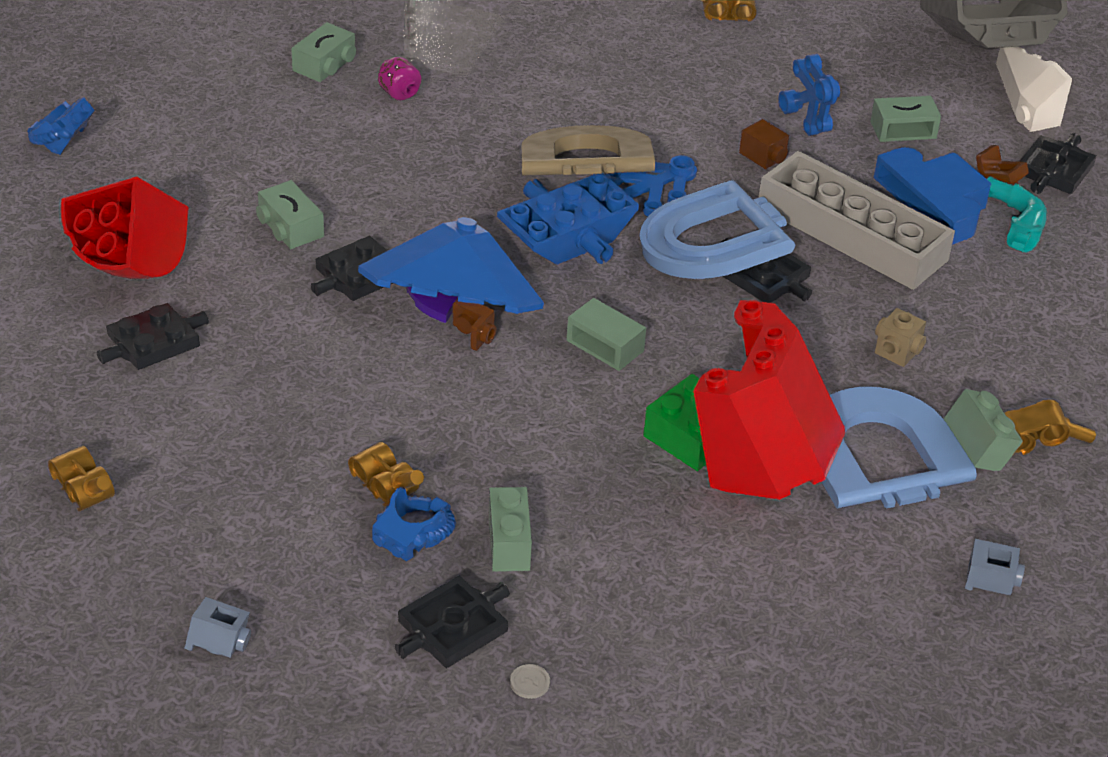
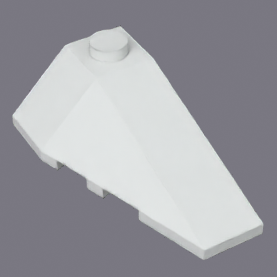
(1034, 87)

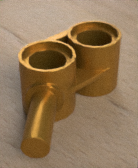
(730, 9)
(1046, 423)
(382, 474)
(81, 478)

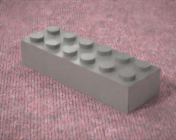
(857, 220)

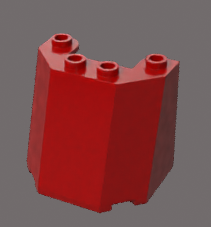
(773, 417)

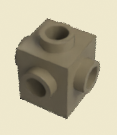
(900, 337)

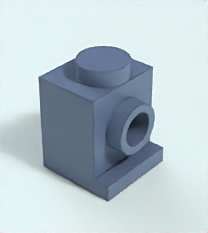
(994, 567)
(218, 628)

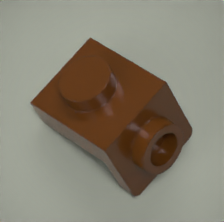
(990, 164)

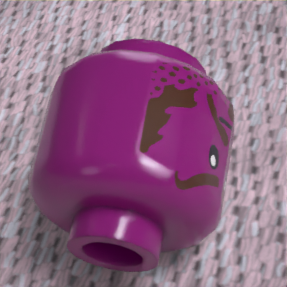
(399, 78)

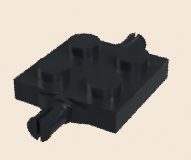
(1057, 163)
(341, 269)
(774, 278)
(152, 336)
(452, 621)

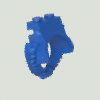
(61, 125)
(402, 536)

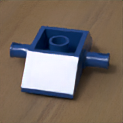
(571, 218)

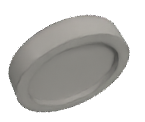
(530, 681)

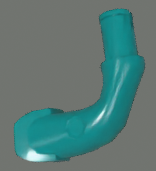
(1028, 227)

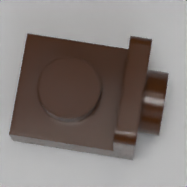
(476, 320)

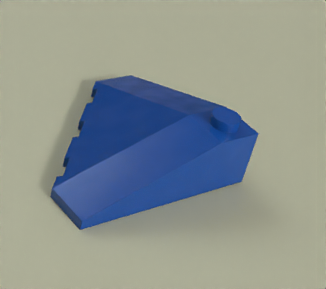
(456, 261)

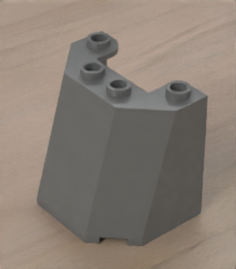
(1000, 24)

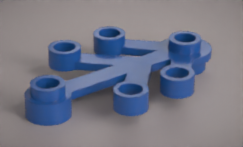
(823, 91)
(678, 170)

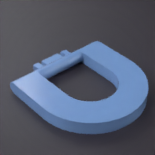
(682, 260)
(924, 428)

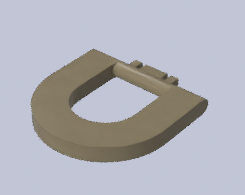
(631, 146)

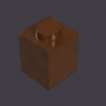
(764, 144)

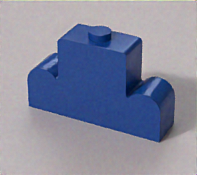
(939, 188)

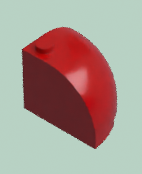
(127, 228)

